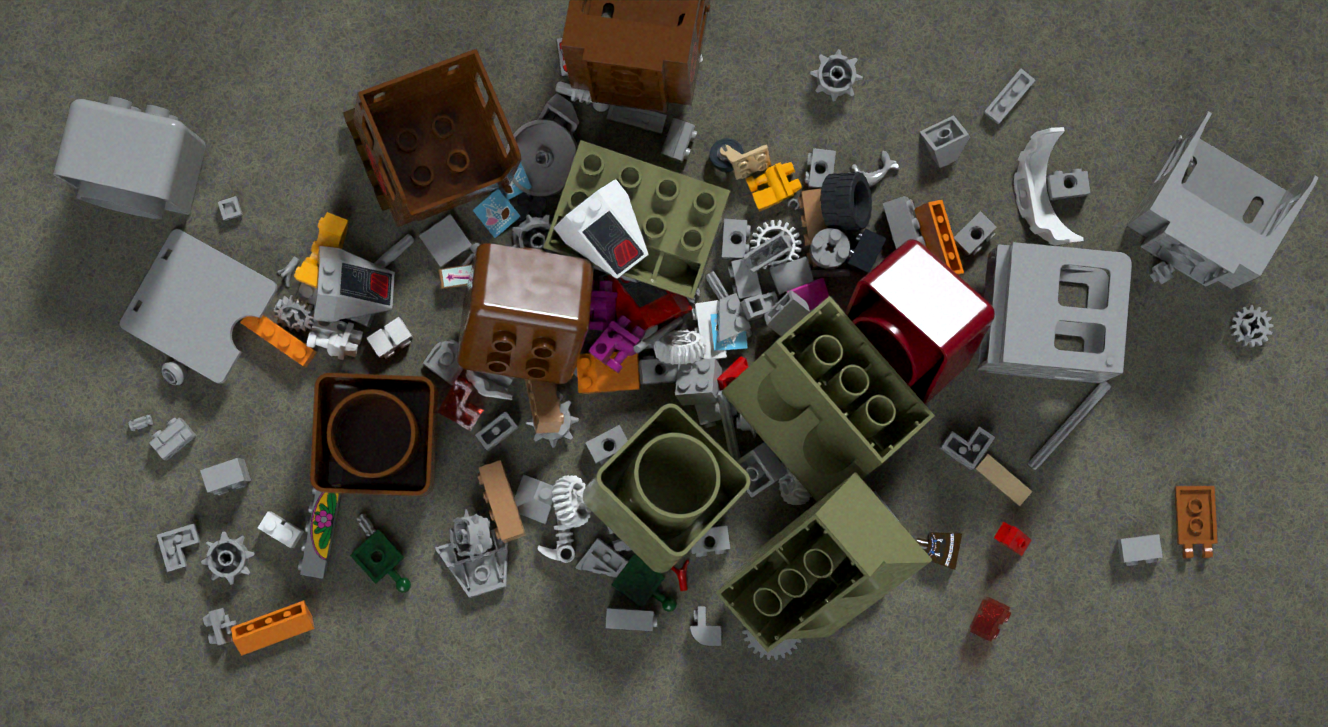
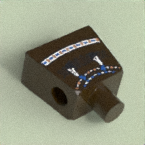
(942, 548)

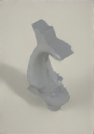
(874, 177)

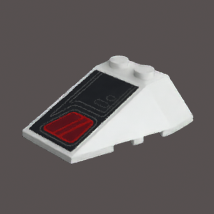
(605, 230)

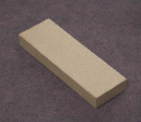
(1003, 480)

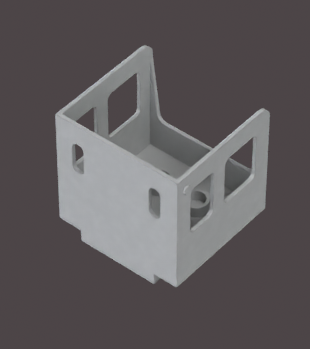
(1201, 221)
(1024, 295)

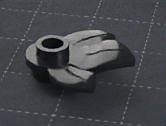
(528, 205)

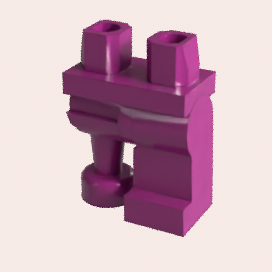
(602, 305)
(617, 338)

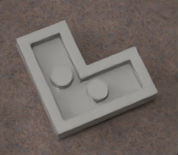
(172, 544)

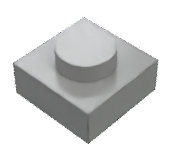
(230, 208)

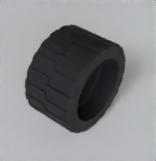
(846, 201)

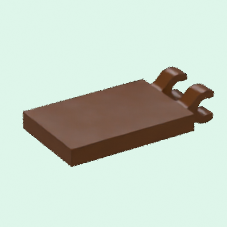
(1196, 519)

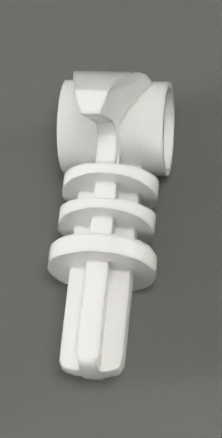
(582, 95)
(564, 542)

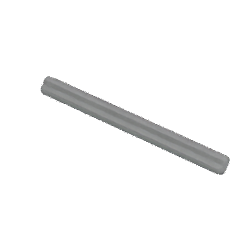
(1069, 425)

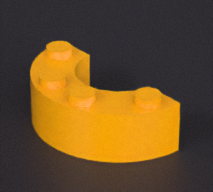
(331, 234)

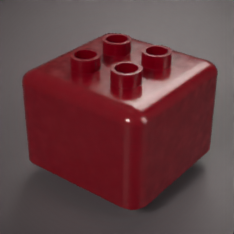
(920, 317)

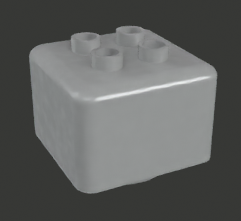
(129, 158)

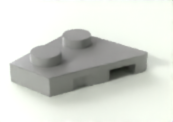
(730, 317)
(602, 559)

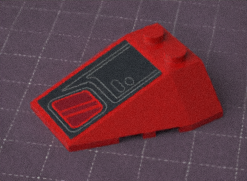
(646, 304)

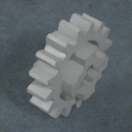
(294, 313)
(1255, 318)

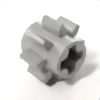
(1162, 272)

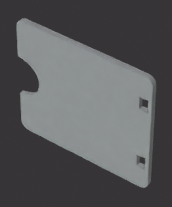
(195, 305)

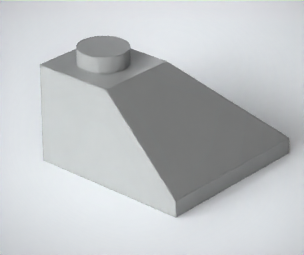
(560, 111)
(945, 140)
(534, 499)

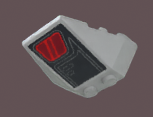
(350, 286)

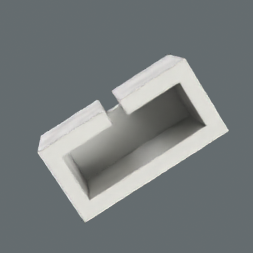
(390, 338)
(286, 534)

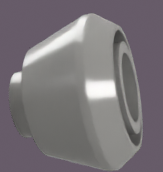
(174, 372)

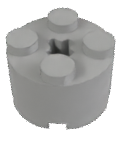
(833, 238)

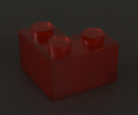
(457, 407)
(988, 618)

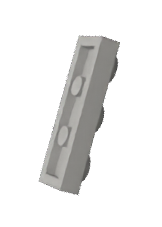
(1009, 96)
(637, 118)

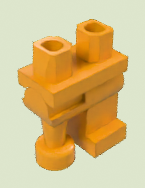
(779, 186)

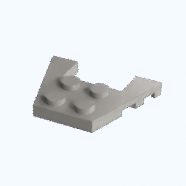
(484, 574)

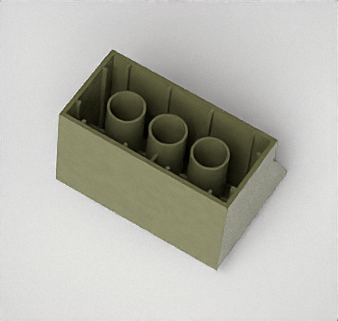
(672, 211)
(827, 401)
(823, 568)

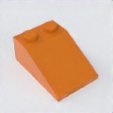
(600, 378)

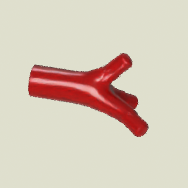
(681, 574)

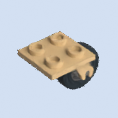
(729, 156)

